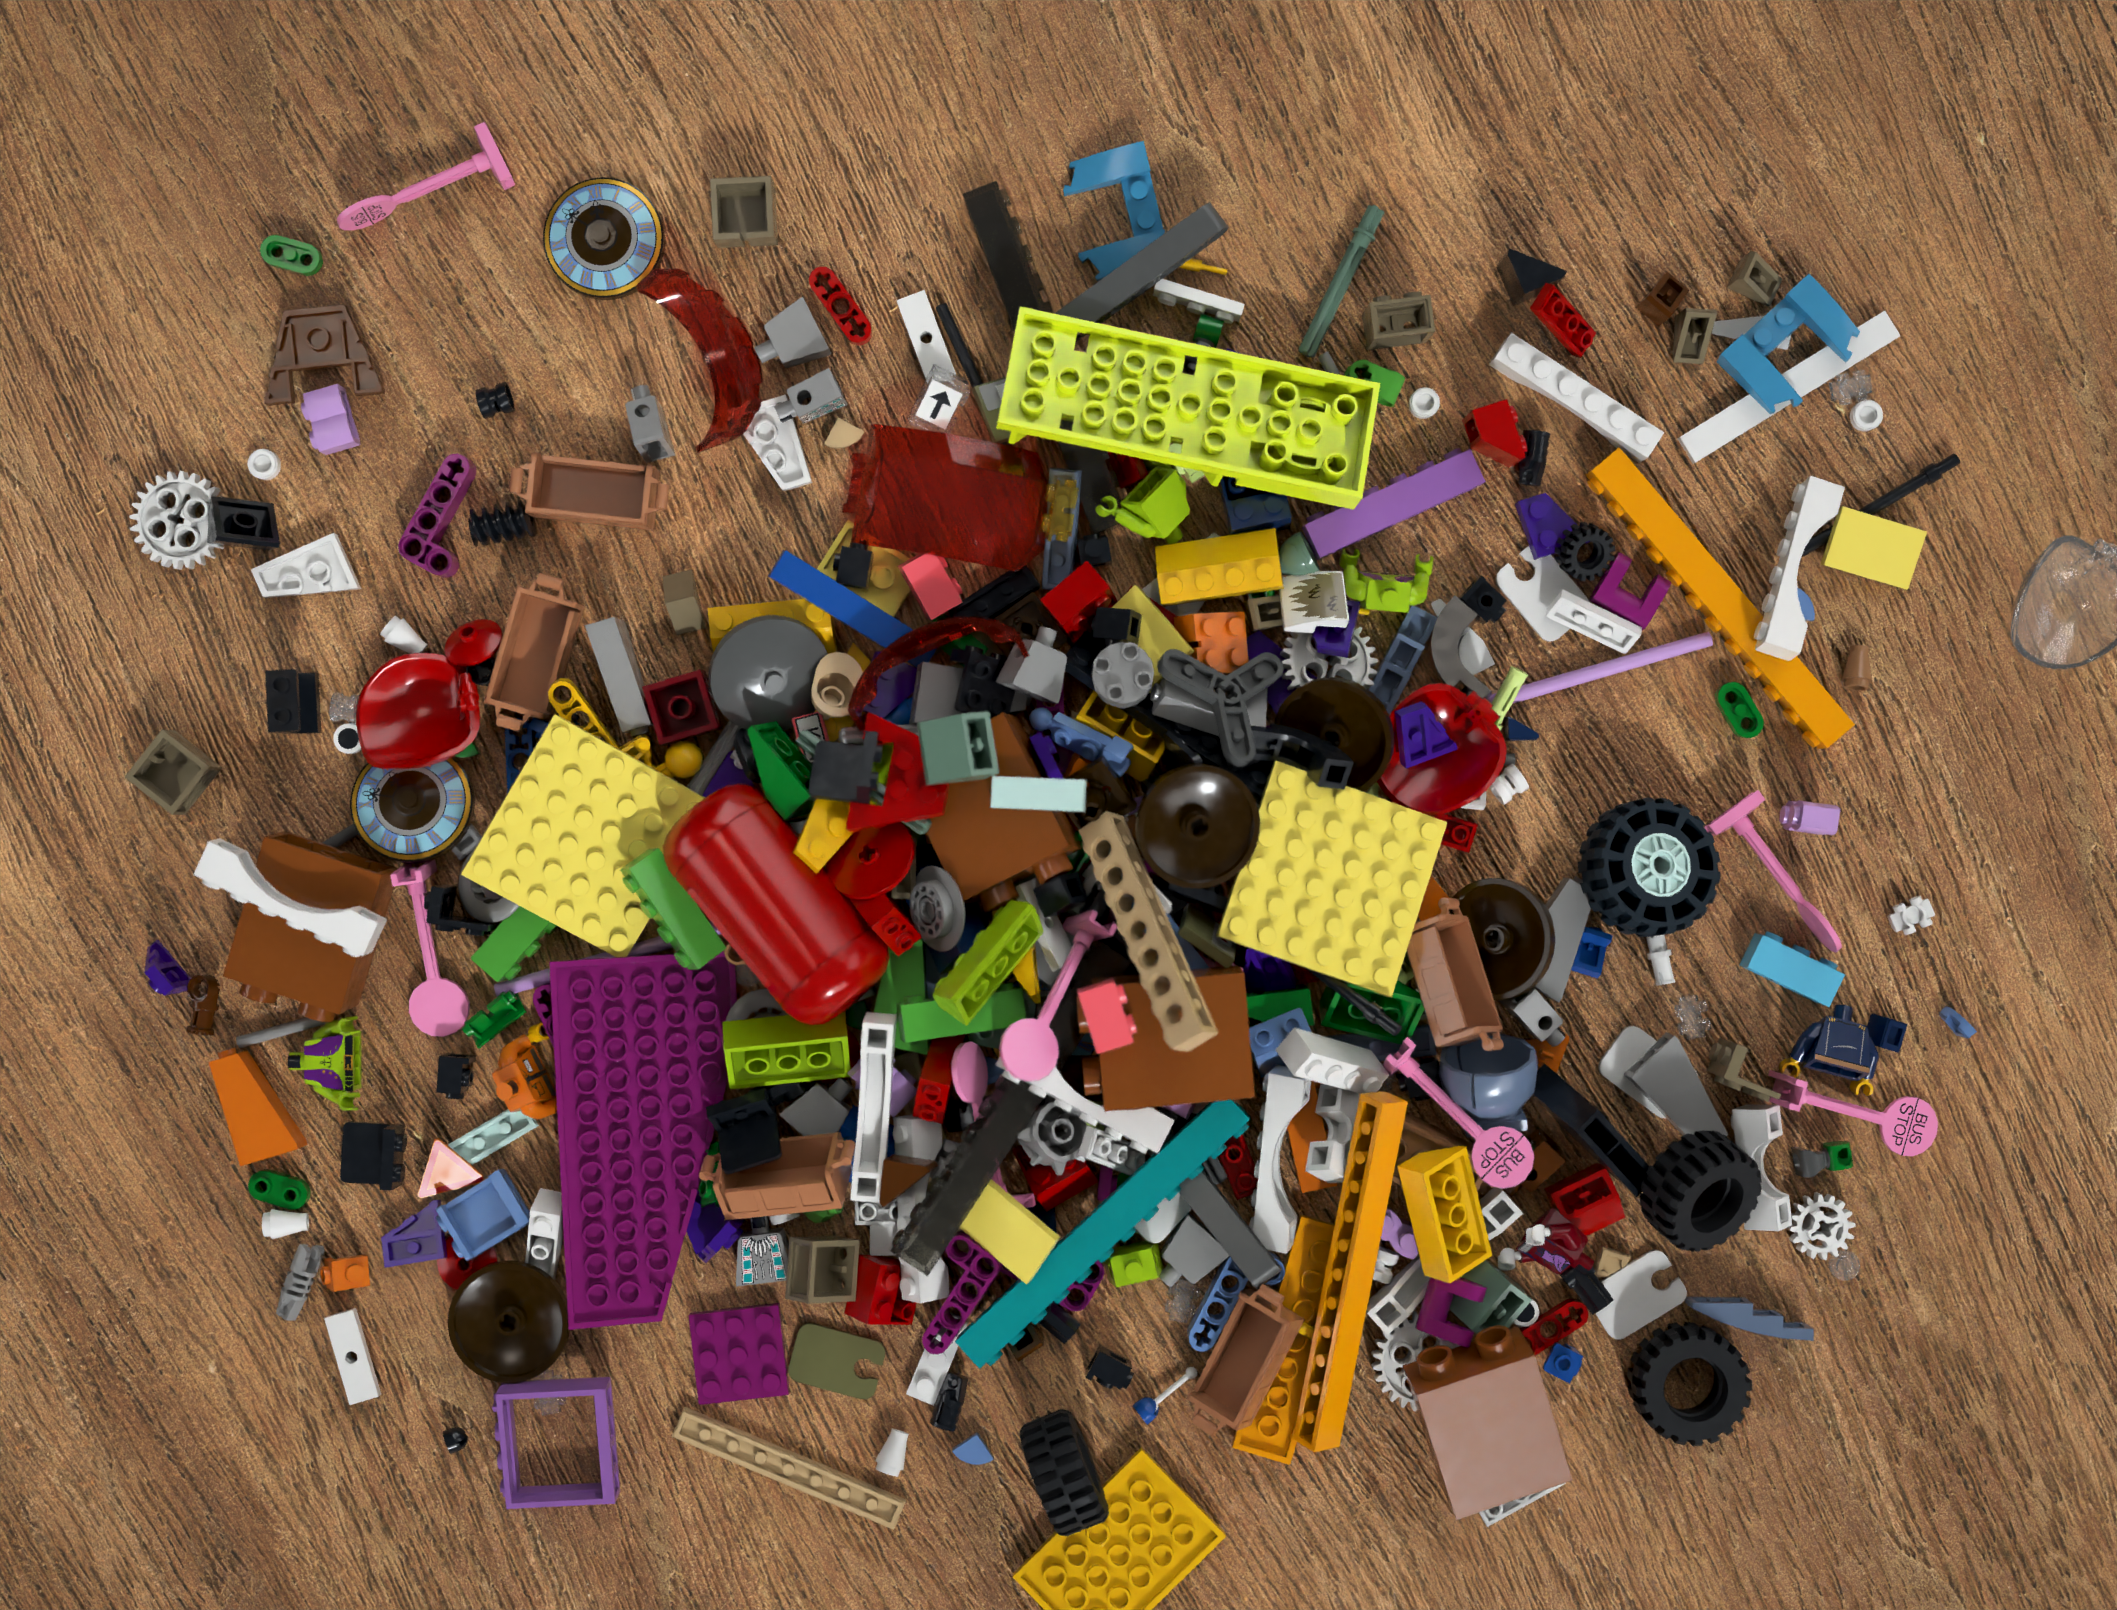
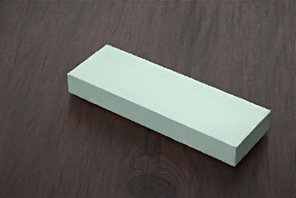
(1038, 793)
(493, 1135)

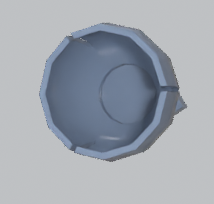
(1491, 1083)

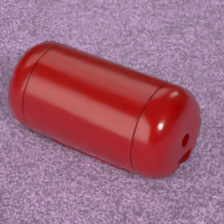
(772, 907)

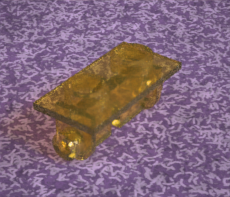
(1060, 497)

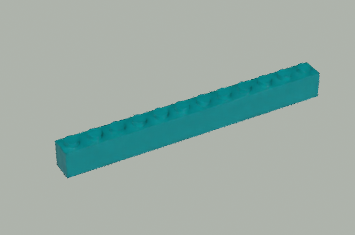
(1102, 1229)

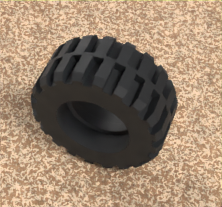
(1700, 1190)
(1721, 1406)
(1063, 1472)

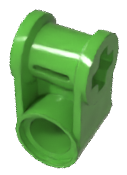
(1389, 380)

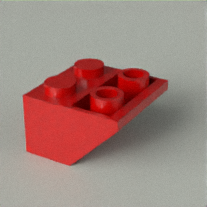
(1494, 433)
(1076, 600)
(1053, 1188)
(1587, 1199)
(879, 1293)

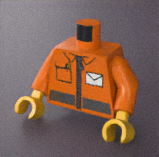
(523, 1077)

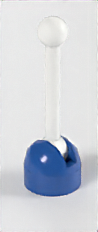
(1148, 1407)

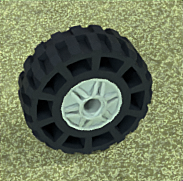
(1649, 867)

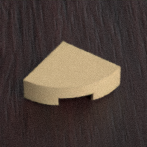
(843, 435)
(1609, 1261)

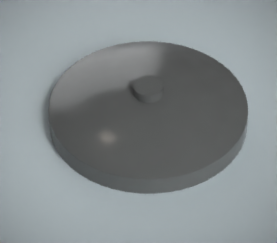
(765, 671)

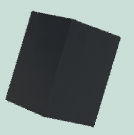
(1526, 275)
(242, 524)

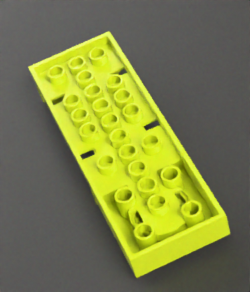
(1235, 417)

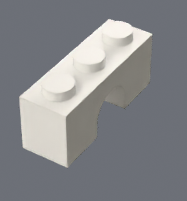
(1329, 1157)

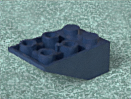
(1252, 508)

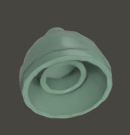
(1297, 556)

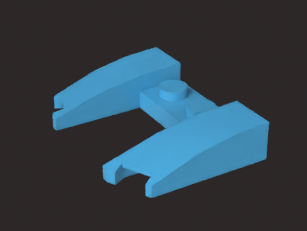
(1131, 169)
(1804, 303)

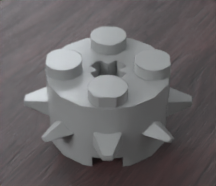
(1053, 1136)

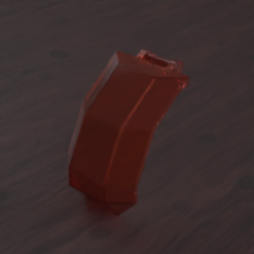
(948, 497)

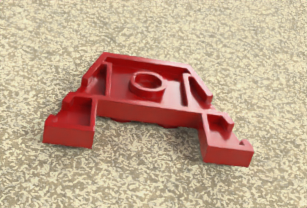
(906, 791)

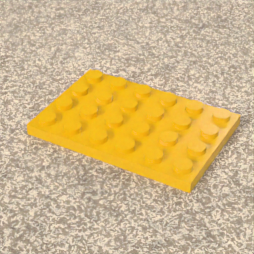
(1134, 1555)

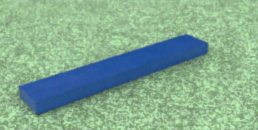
(840, 602)

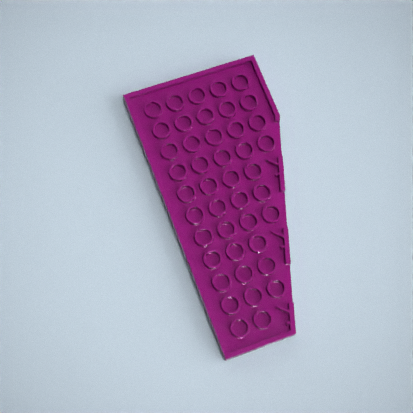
(632, 1094)

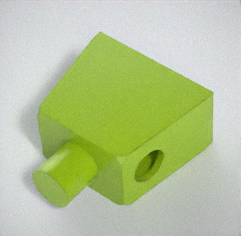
(1134, 1263)

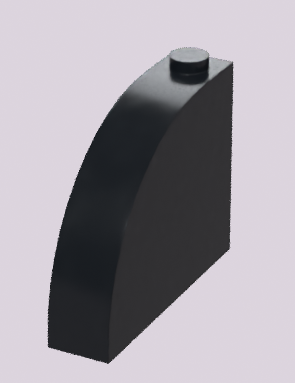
(1590, 1129)

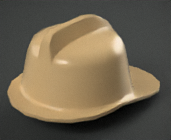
(834, 684)

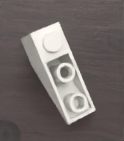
(545, 1231)

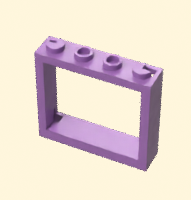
(566, 1494)

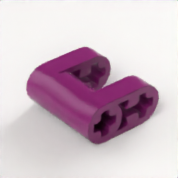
(1621, 602)
(1437, 1305)

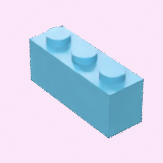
(1792, 968)

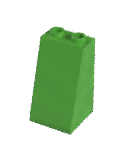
(903, 978)

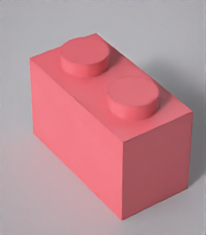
(931, 584)
(1106, 1016)

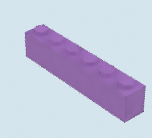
(1393, 504)

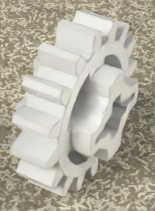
(1828, 1236)

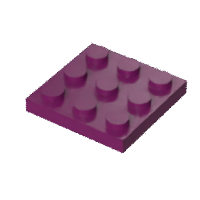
(739, 1353)

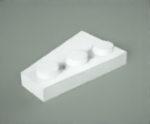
(307, 570)

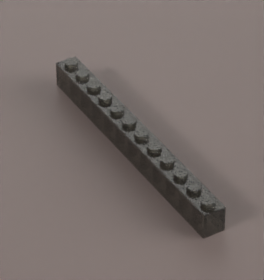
(1018, 288)
(994, 1131)

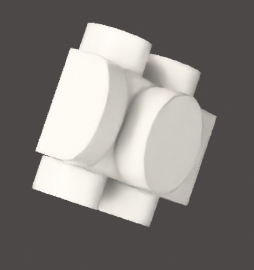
(1906, 916)

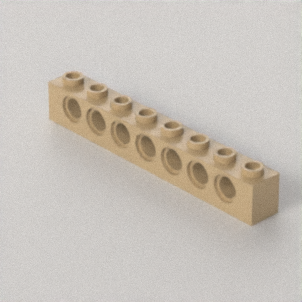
(1196, 1022)

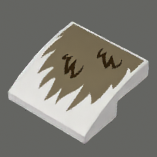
(1313, 601)

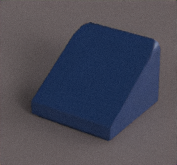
(1517, 731)
(1886, 1032)

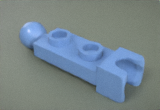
(1083, 739)

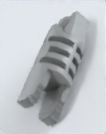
(299, 1280)

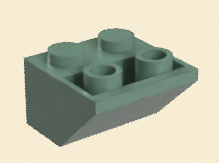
(958, 748)
(1501, 1303)

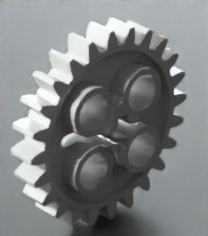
(154, 511)
(1302, 655)
(1409, 1337)

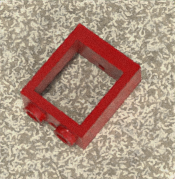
(888, 922)
(936, 1079)

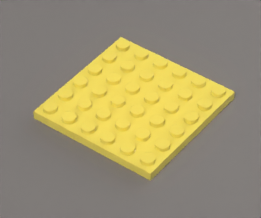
(570, 829)
(1333, 880)

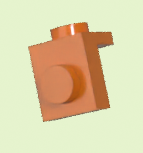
(345, 1273)

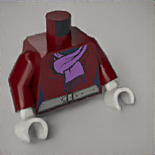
(1551, 1243)

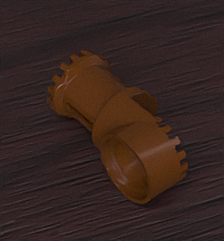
(203, 1006)

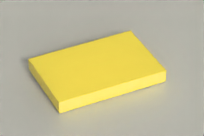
(1873, 548)
(886, 585)
(1156, 631)
(1009, 1232)

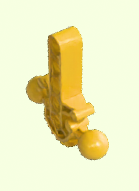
(681, 759)

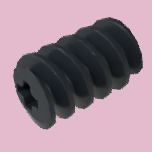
(501, 524)

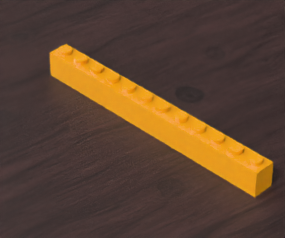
(1716, 596)
(1350, 1270)

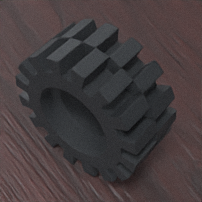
(1598, 558)

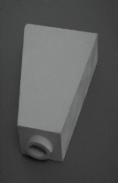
(620, 674)
(937, 691)
(1187, 709)
(1569, 915)
(1674, 1087)

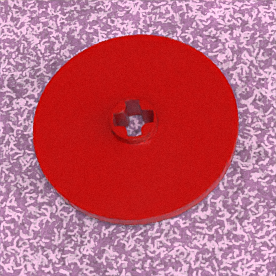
(889, 863)

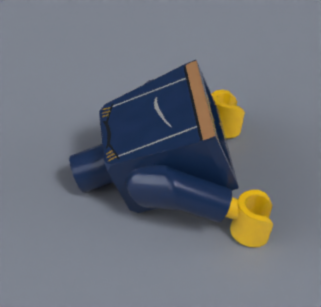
(1836, 1048)

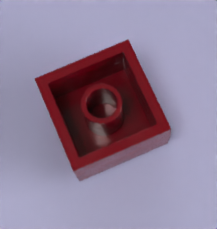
(682, 707)

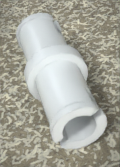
(1660, 959)

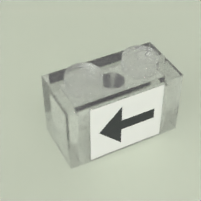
(939, 401)

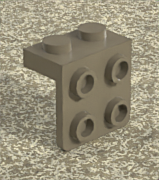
(1726, 1063)

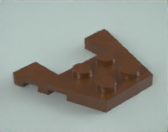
(317, 341)

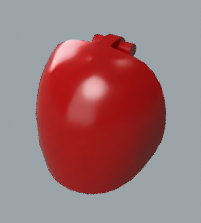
(417, 712)
(1459, 775)

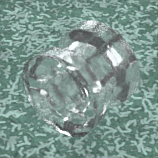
(343, 707)

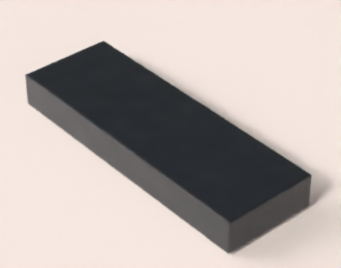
(998, 595)

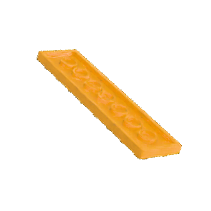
(1302, 1286)

